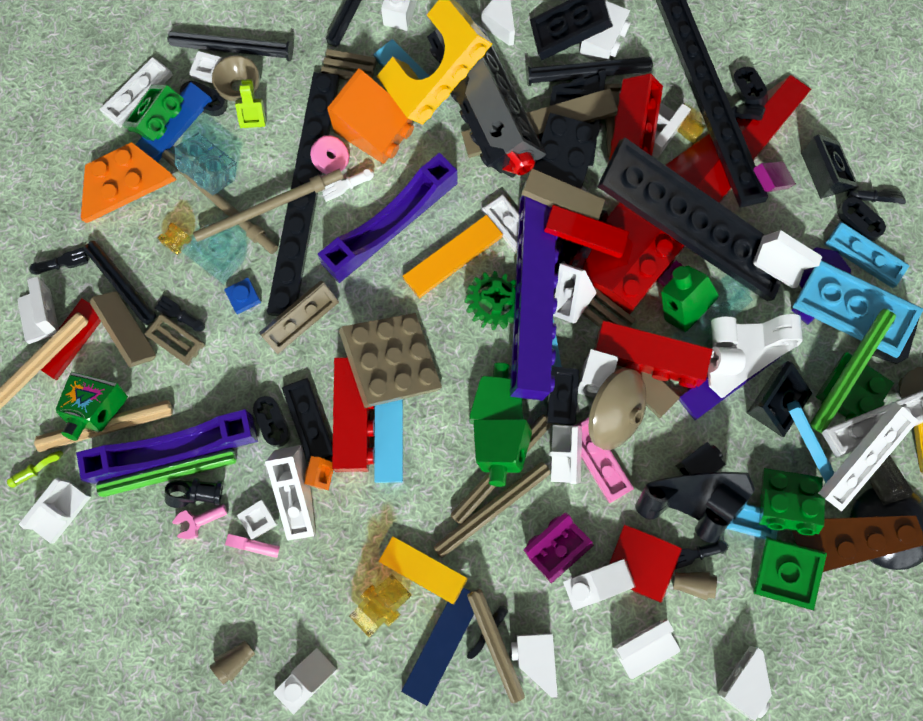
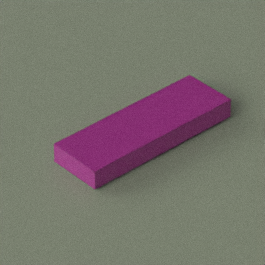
(774, 176)

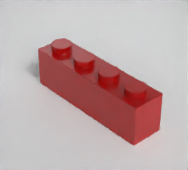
(638, 112)
(655, 354)
(350, 423)

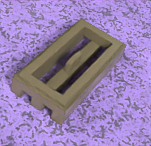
(349, 62)
(612, 306)
(192, 352)

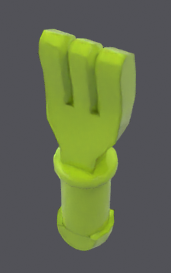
(32, 470)

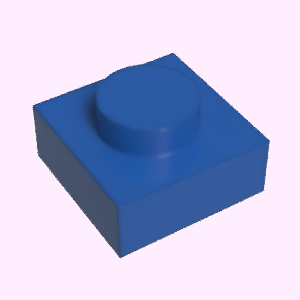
(242, 296)

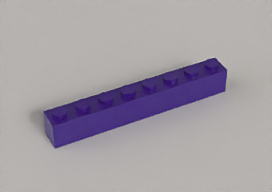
(534, 304)

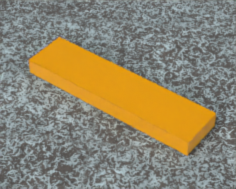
(452, 256)

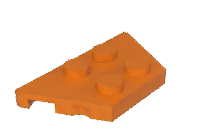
(120, 179)

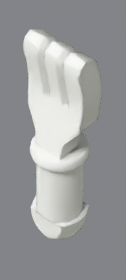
(339, 187)

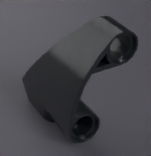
(708, 497)

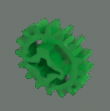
(490, 302)

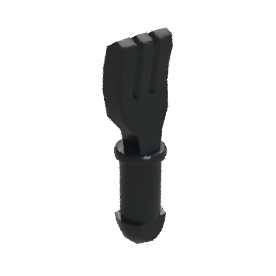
(749, 112)
(885, 195)
(69, 259)
(173, 310)
(688, 556)
(498, 617)

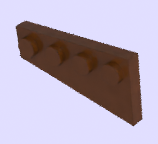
(862, 538)

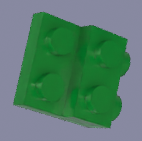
(154, 112)
(866, 393)
(791, 502)

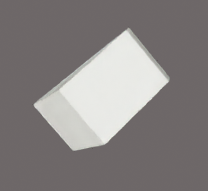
(499, 21)
(572, 292)

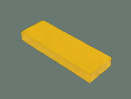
(423, 570)

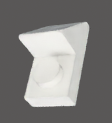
(305, 680)

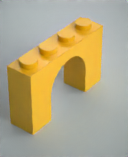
(463, 49)

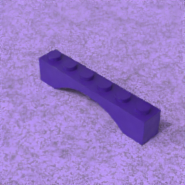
(357, 246)
(126, 458)

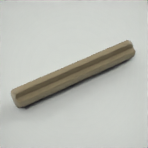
(496, 646)

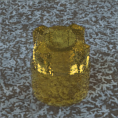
(691, 129)

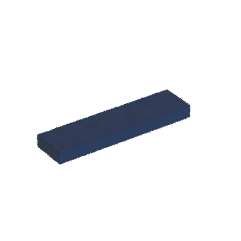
(439, 649)

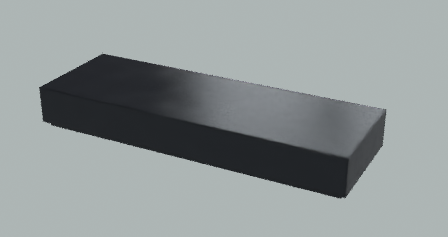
(308, 419)

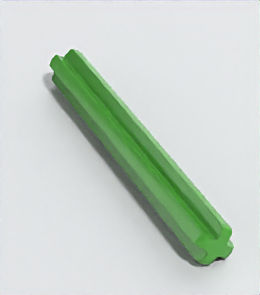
(852, 370)
(166, 472)

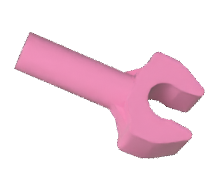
(197, 521)
(252, 545)

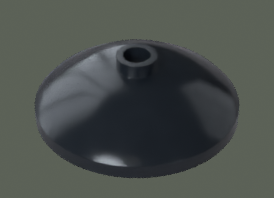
(871, 506)

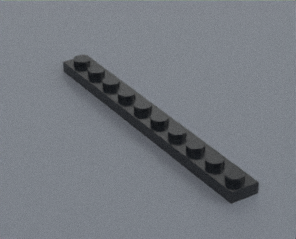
(712, 103)
(301, 211)

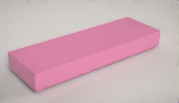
(603, 467)

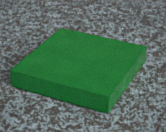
(790, 573)

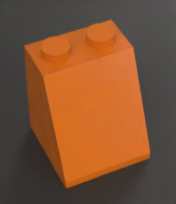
(369, 117)

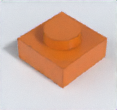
(319, 473)

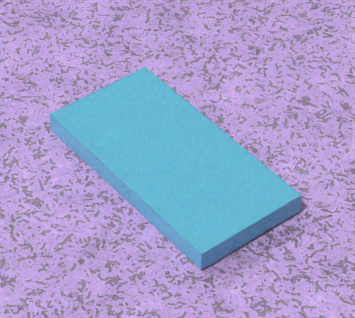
(854, 305)

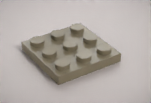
(389, 359)

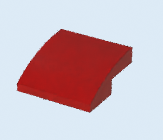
(648, 560)

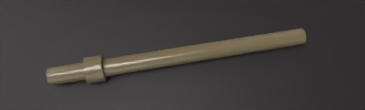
(316, 184)
(254, 231)

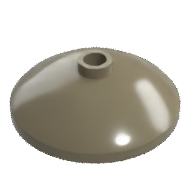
(617, 409)

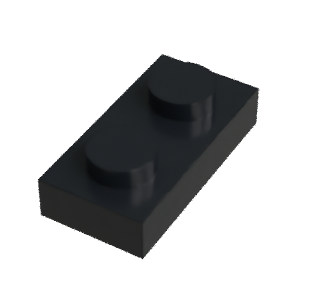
(563, 399)

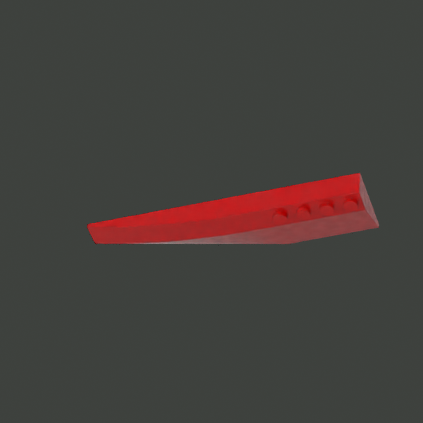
(650, 249)

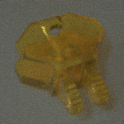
(380, 605)

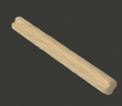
(41, 358)
(118, 422)

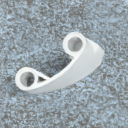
(748, 348)

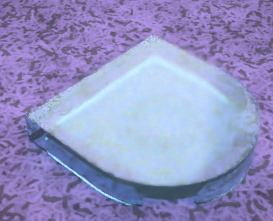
(219, 254)

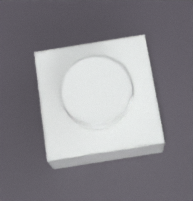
(203, 66)
(257, 519)

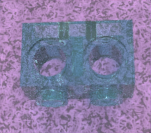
(205, 163)

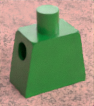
(687, 297)
(494, 399)
(501, 447)

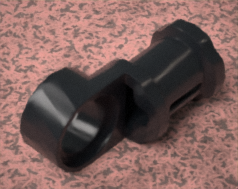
(194, 492)

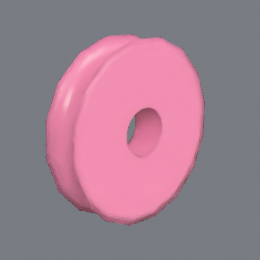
(336, 147)

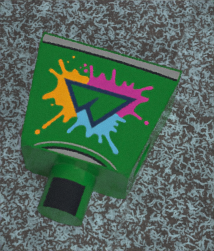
(88, 404)

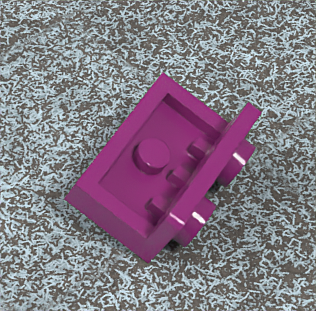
(557, 547)

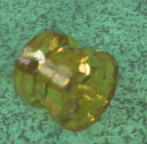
(174, 238)

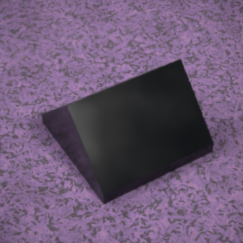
(828, 166)
(771, 403)

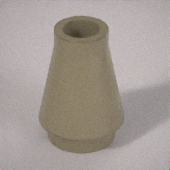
(697, 584)
(231, 662)

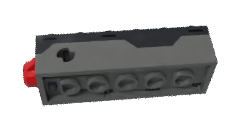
(494, 113)

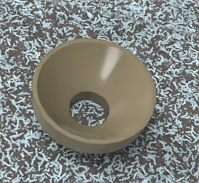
(231, 70)

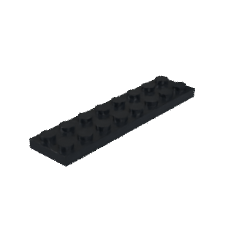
(687, 215)

